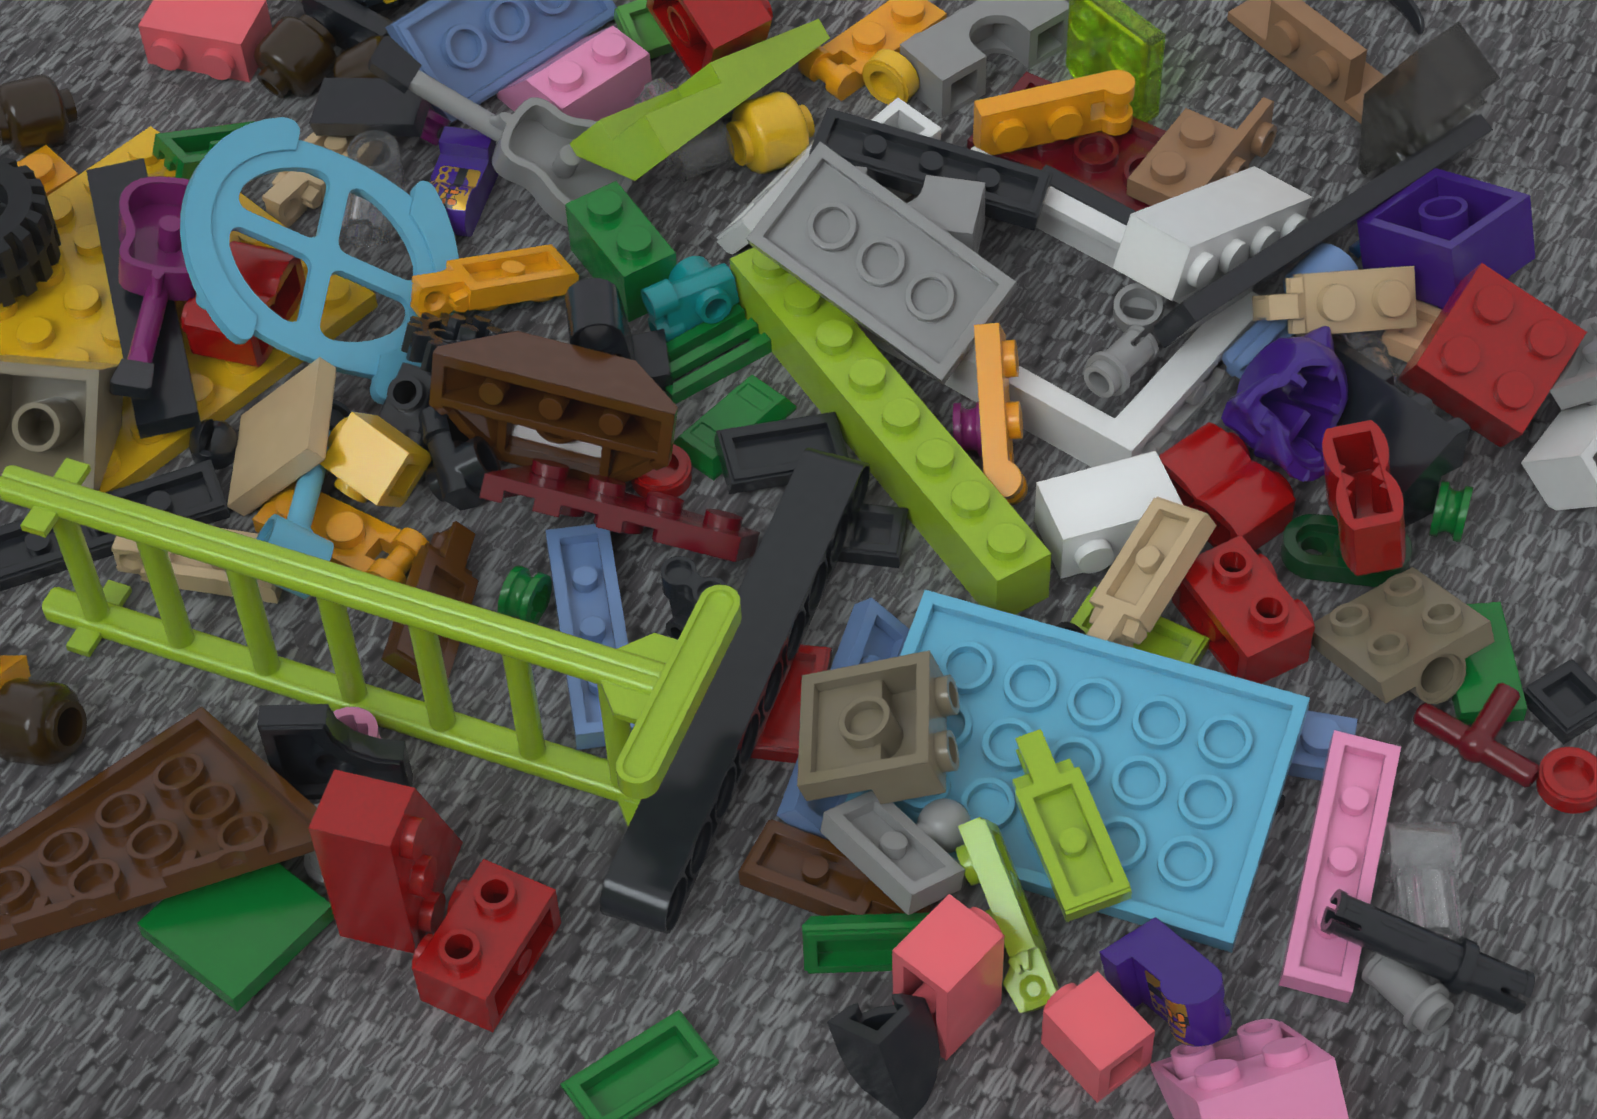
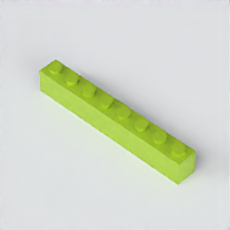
(898, 436)

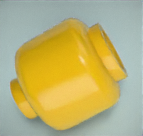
(770, 132)

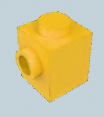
(374, 460)

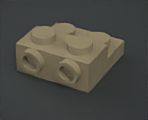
(878, 729)

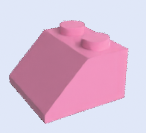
(588, 78)

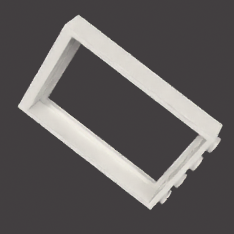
(1162, 404)

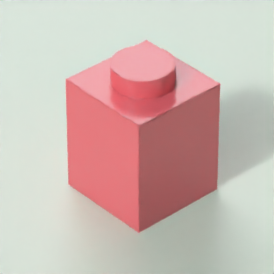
(1096, 1035)

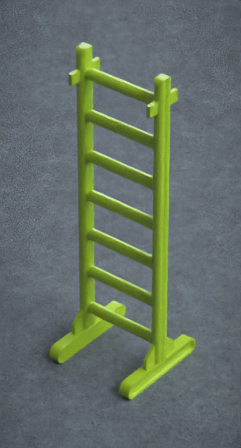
(643, 683)

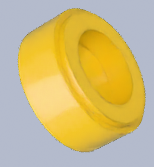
(890, 76)

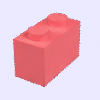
(205, 36)
(954, 965)

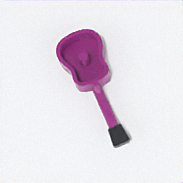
(151, 267)

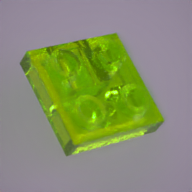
(1115, 37)

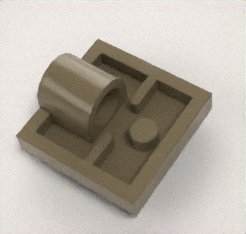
(1404, 638)

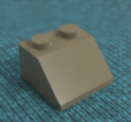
(57, 413)

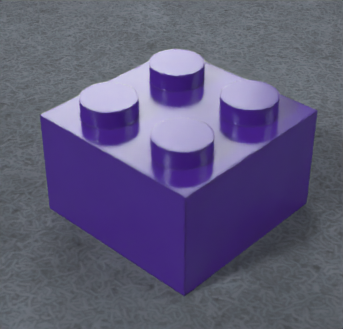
(1446, 230)

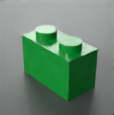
(618, 244)

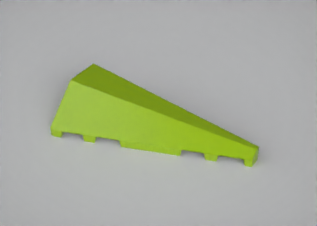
(653, 130)

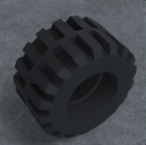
(26, 232)

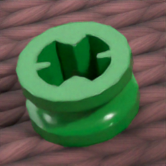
(1451, 511)
(525, 595)

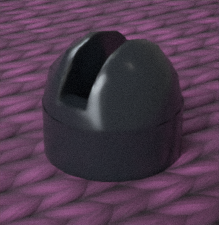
(222, 443)

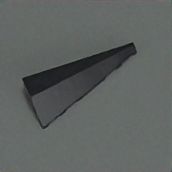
(1418, 440)

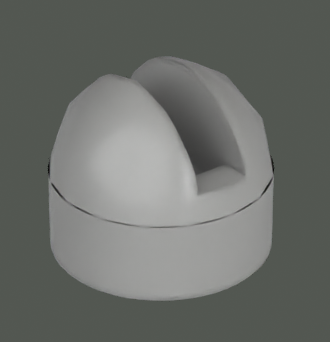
(1139, 303)

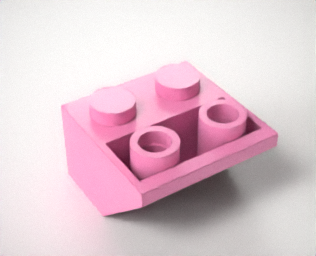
(1254, 1075)

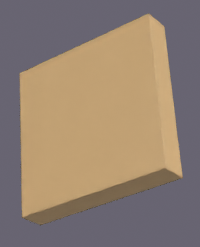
(282, 437)

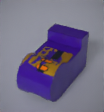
(464, 176)
(1172, 980)

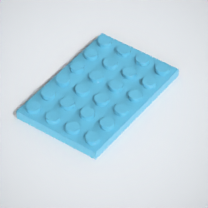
(1170, 751)

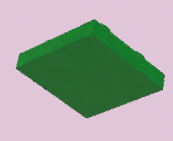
(238, 929)

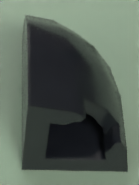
(890, 1051)

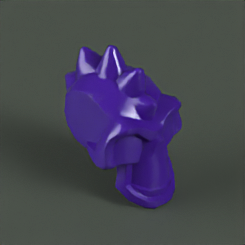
(1289, 401)

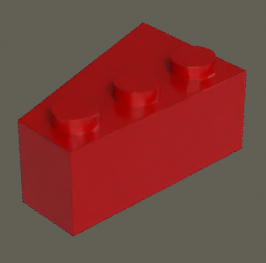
(382, 860)

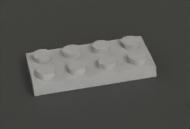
(881, 262)

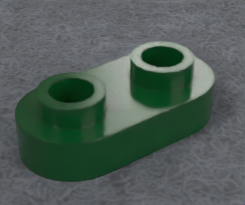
(1322, 534)

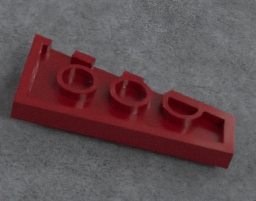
(556, 493)

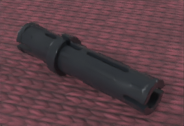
(1454, 963)

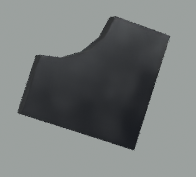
(310, 742)

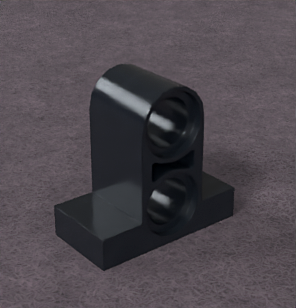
(600, 324)

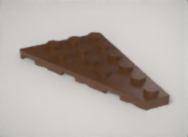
(147, 829)

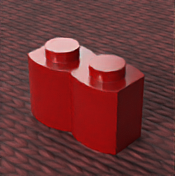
(274, 278)
(1219, 478)
(1364, 497)

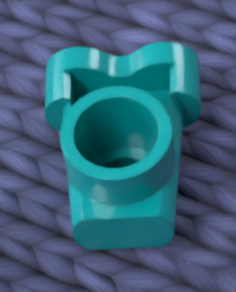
(690, 296)

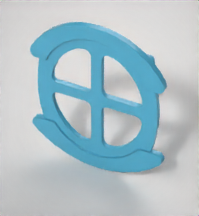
(214, 210)

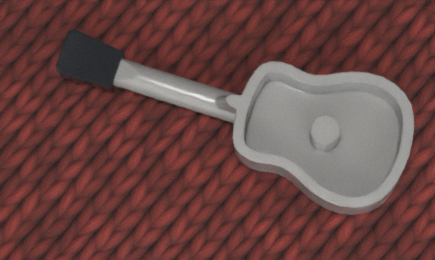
(530, 142)

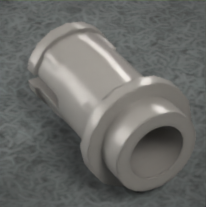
(1110, 371)
(1420, 1002)

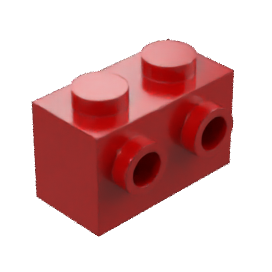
(1245, 612)
(486, 944)

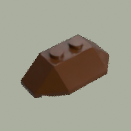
(555, 404)

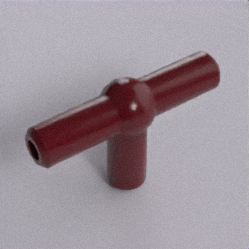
(1478, 741)

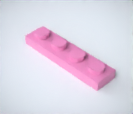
(1341, 856)

